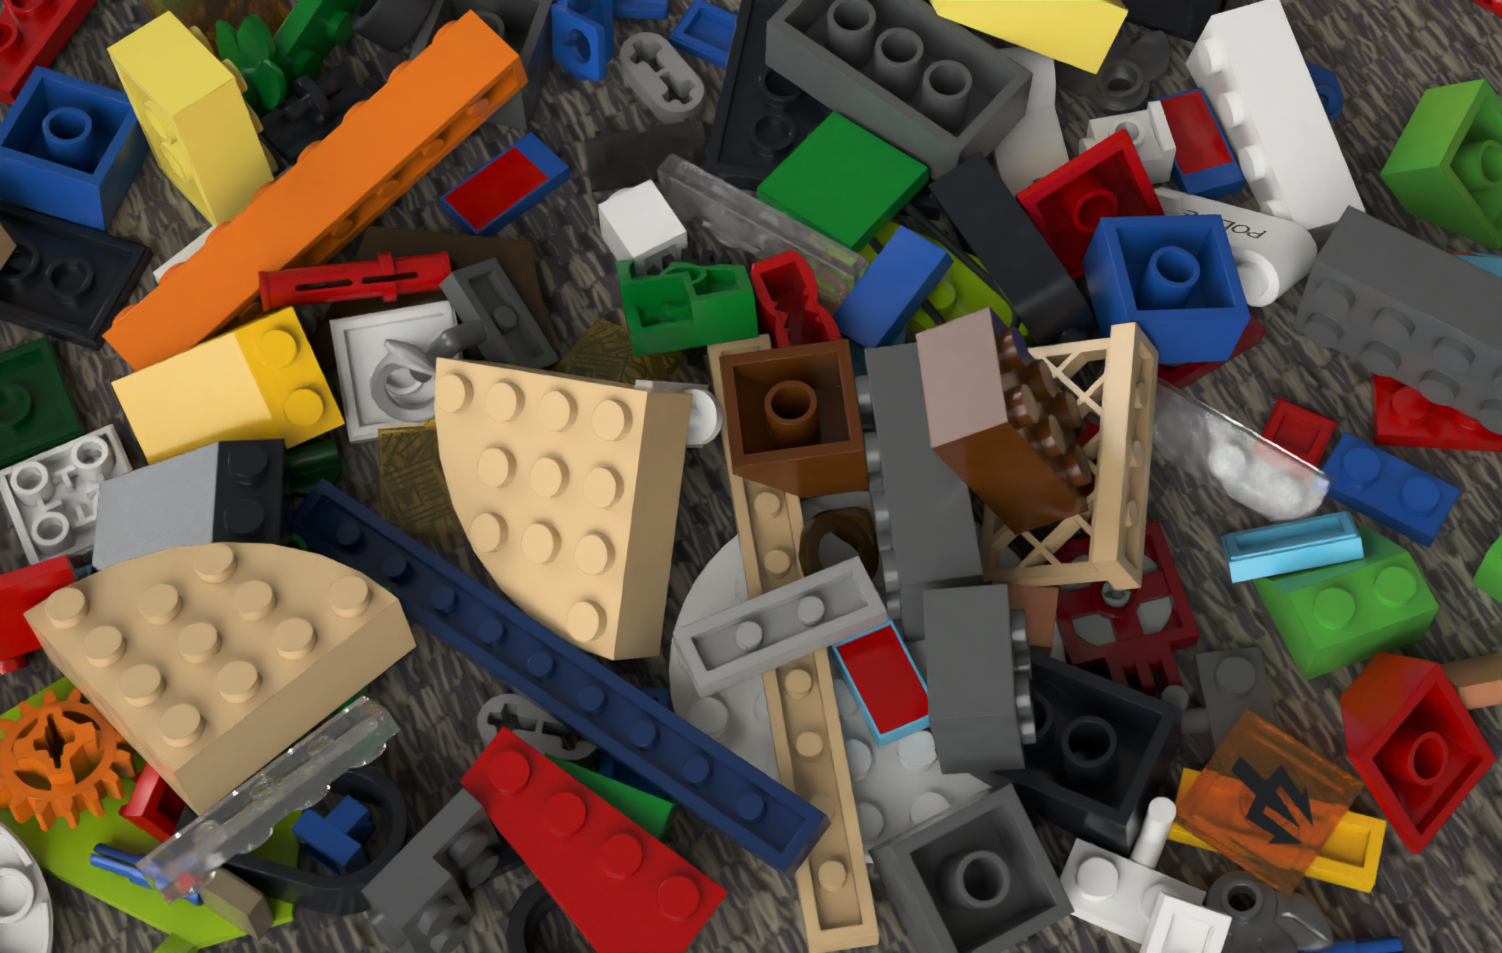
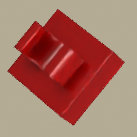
(153, 805)

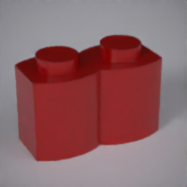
(788, 302)

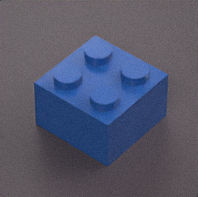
(70, 149)
(1171, 280)

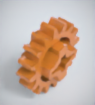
(90, 764)

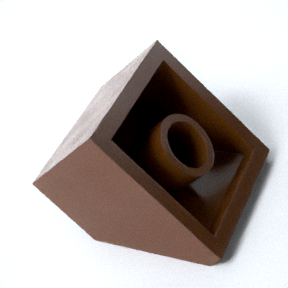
(795, 419)

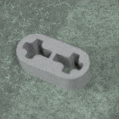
(672, 73)
(535, 719)

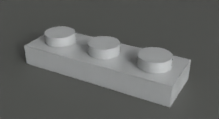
(779, 627)

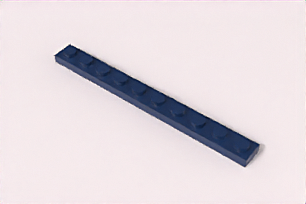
(567, 683)

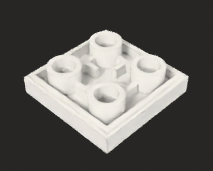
(57, 494)

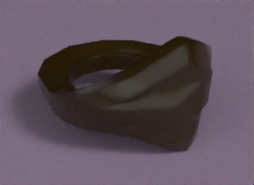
(848, 524)

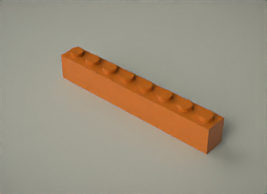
(328, 192)

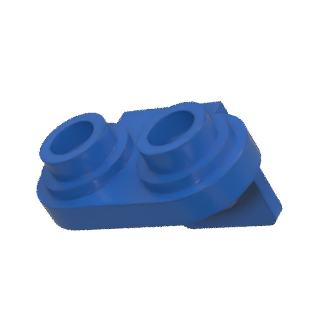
(583, 37)

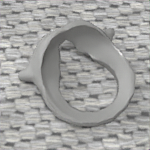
(411, 357)

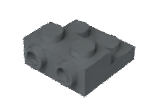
(421, 888)

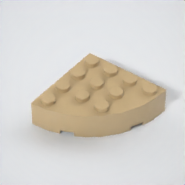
(567, 494)
(220, 653)

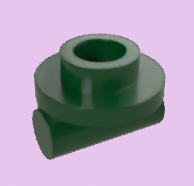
(314, 461)

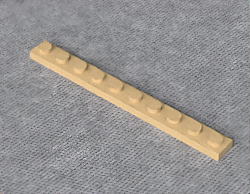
(802, 711)

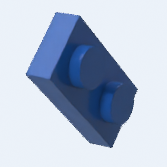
(1389, 489)

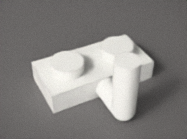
(1123, 891)

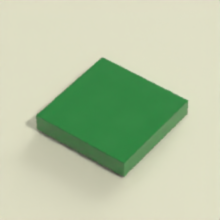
(843, 183)

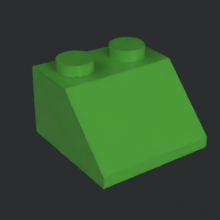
(1452, 162)
(1350, 607)

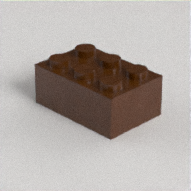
(1002, 421)

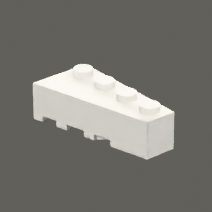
(1273, 117)

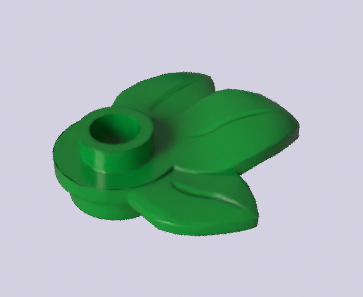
(253, 55)

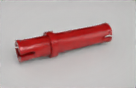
(279, 290)

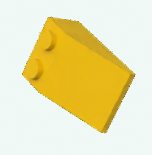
(231, 388)

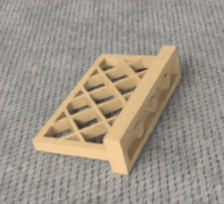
(1120, 474)

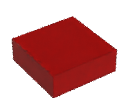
(1299, 431)

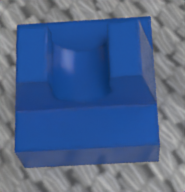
(338, 837)

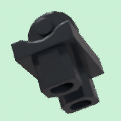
(311, 112)

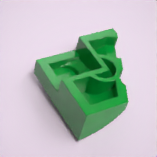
(686, 306)

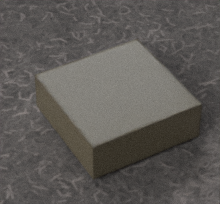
(238, 903)

